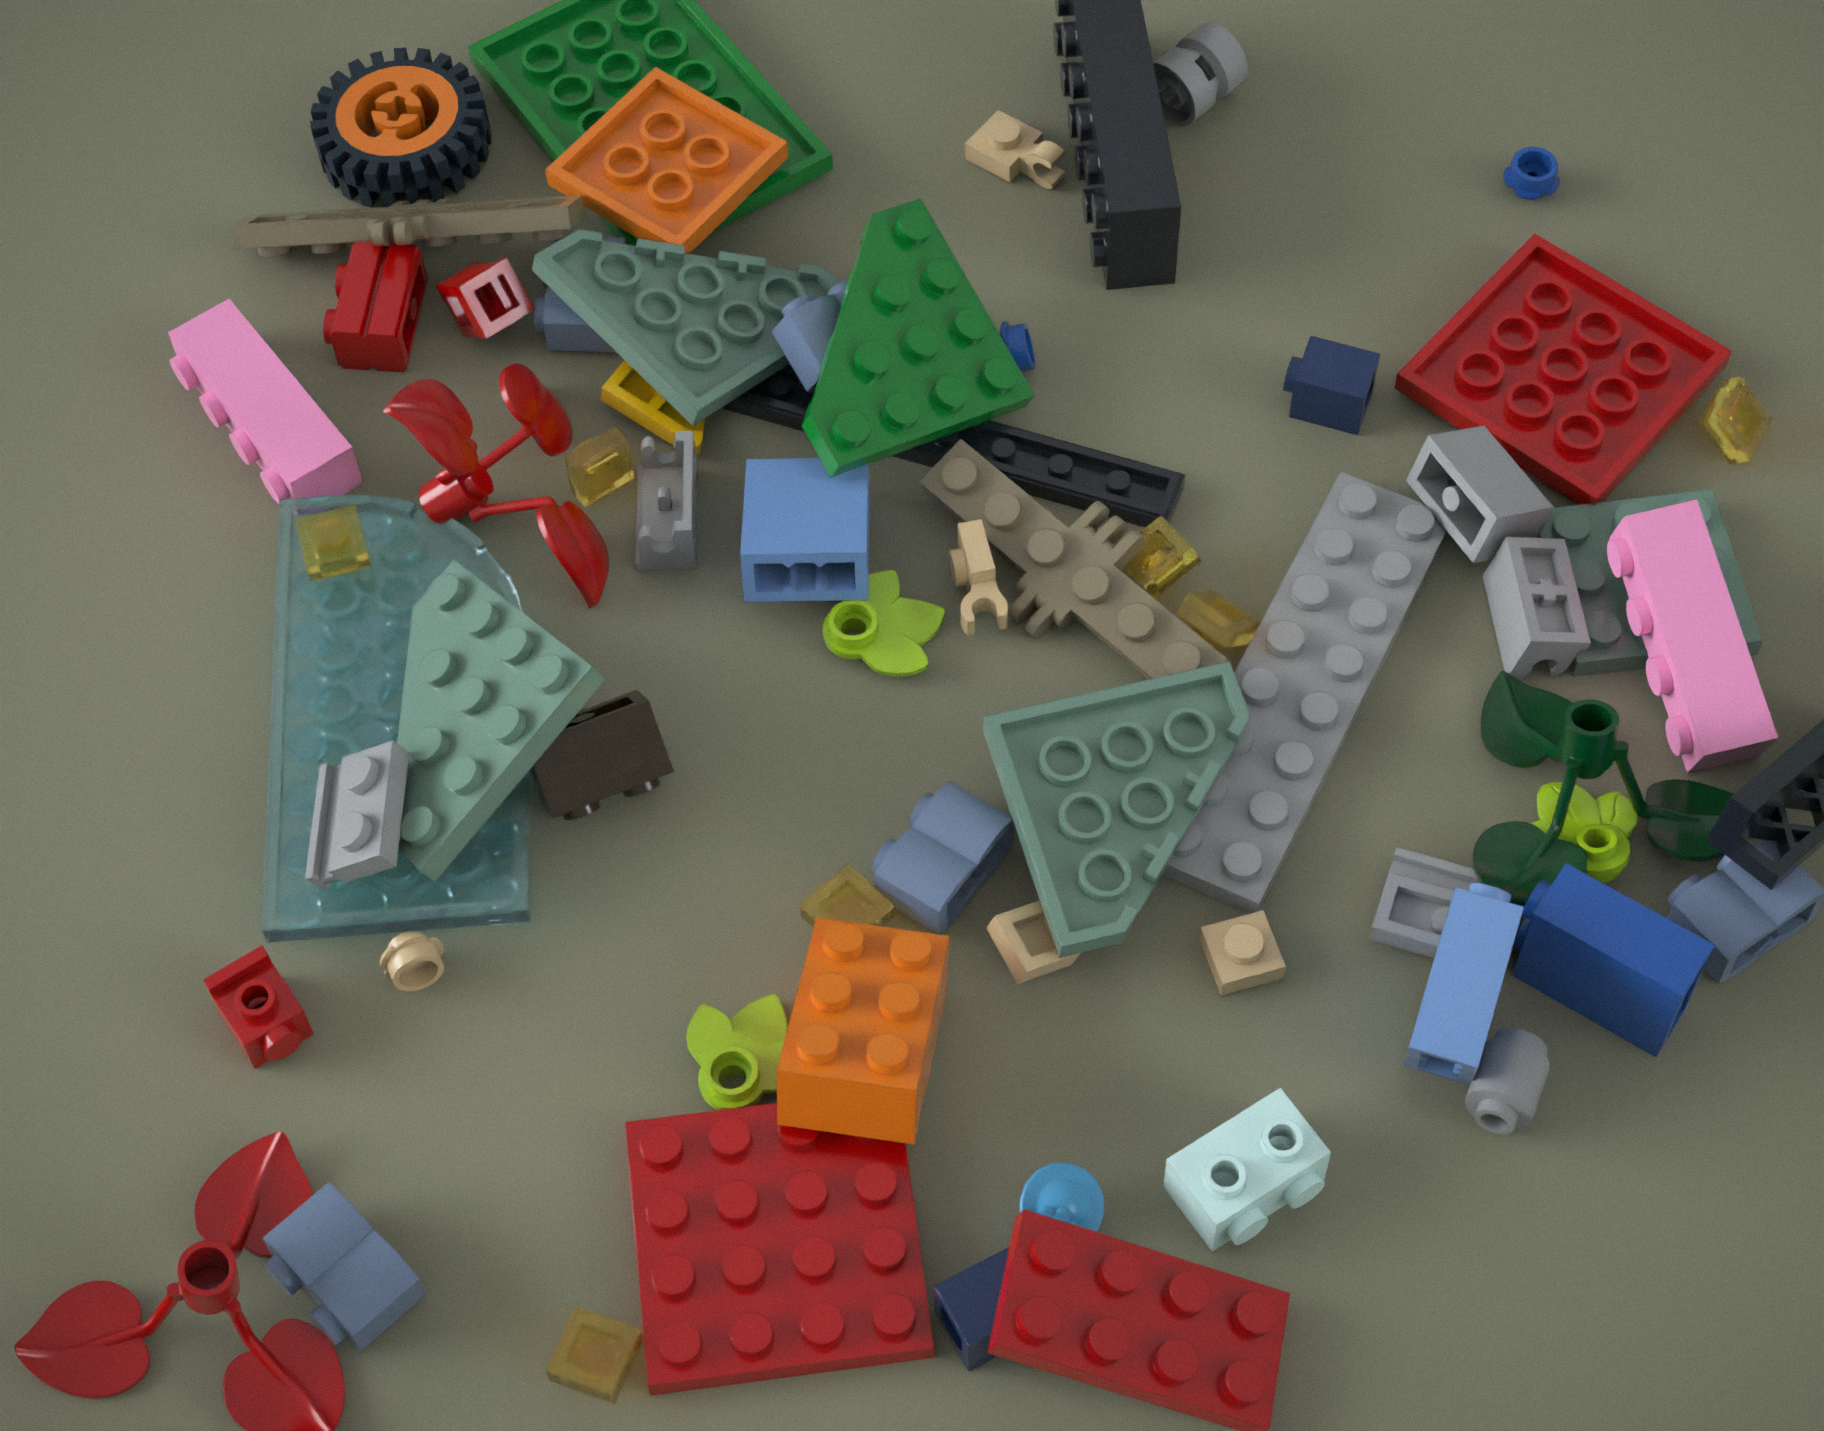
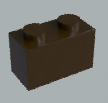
(600, 755)

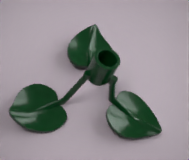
(1530, 725)

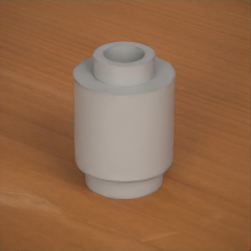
(1508, 1081)

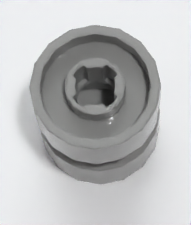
(1199, 72)

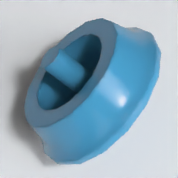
(1064, 1194)

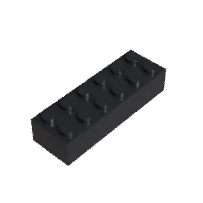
(1122, 141)

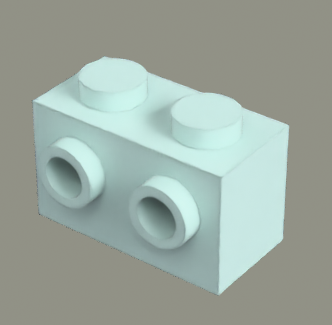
(1247, 1171)

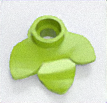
(890, 626)
(1595, 825)
(738, 1046)

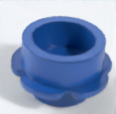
(1532, 173)
(1019, 344)

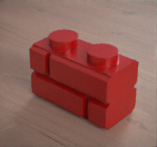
(376, 306)

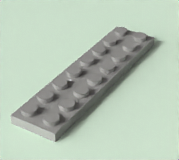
(1308, 683)

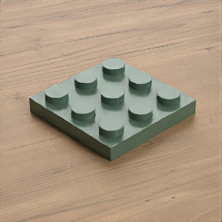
(1605, 596)

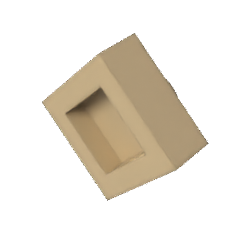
(1026, 942)
(1242, 952)

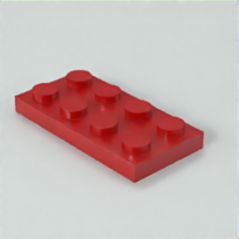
(1140, 1323)

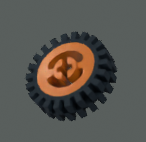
(396, 102)

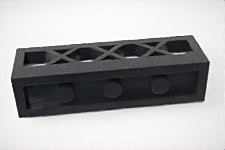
(1789, 783)

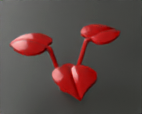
(463, 487)
(287, 1382)

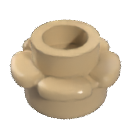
(413, 961)

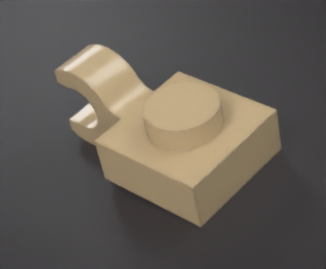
(1013, 147)
(975, 568)

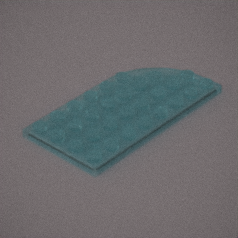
(341, 692)

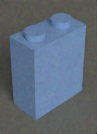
(804, 532)
(1464, 983)

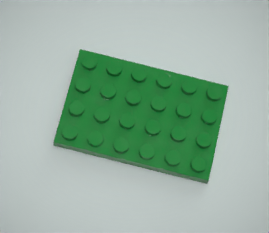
(585, 55)

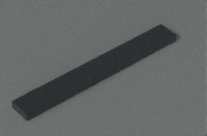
(1033, 461)

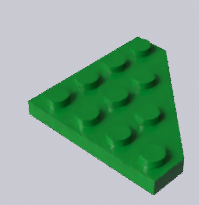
(907, 350)

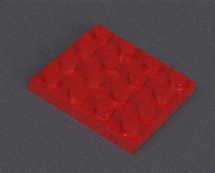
(1563, 370)
(771, 1250)

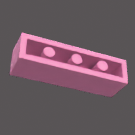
(262, 406)
(1690, 637)

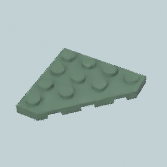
(680, 318)
(476, 711)
(1110, 790)

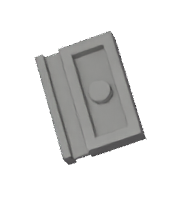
(357, 815)
(1417, 901)

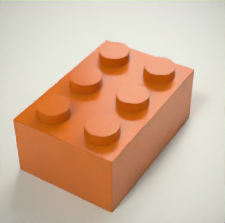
(863, 1031)

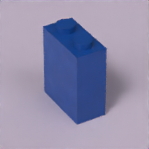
(1609, 958)

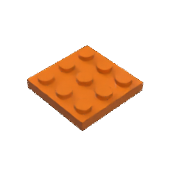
(667, 162)

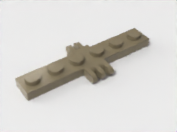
(406, 222)
(1068, 569)

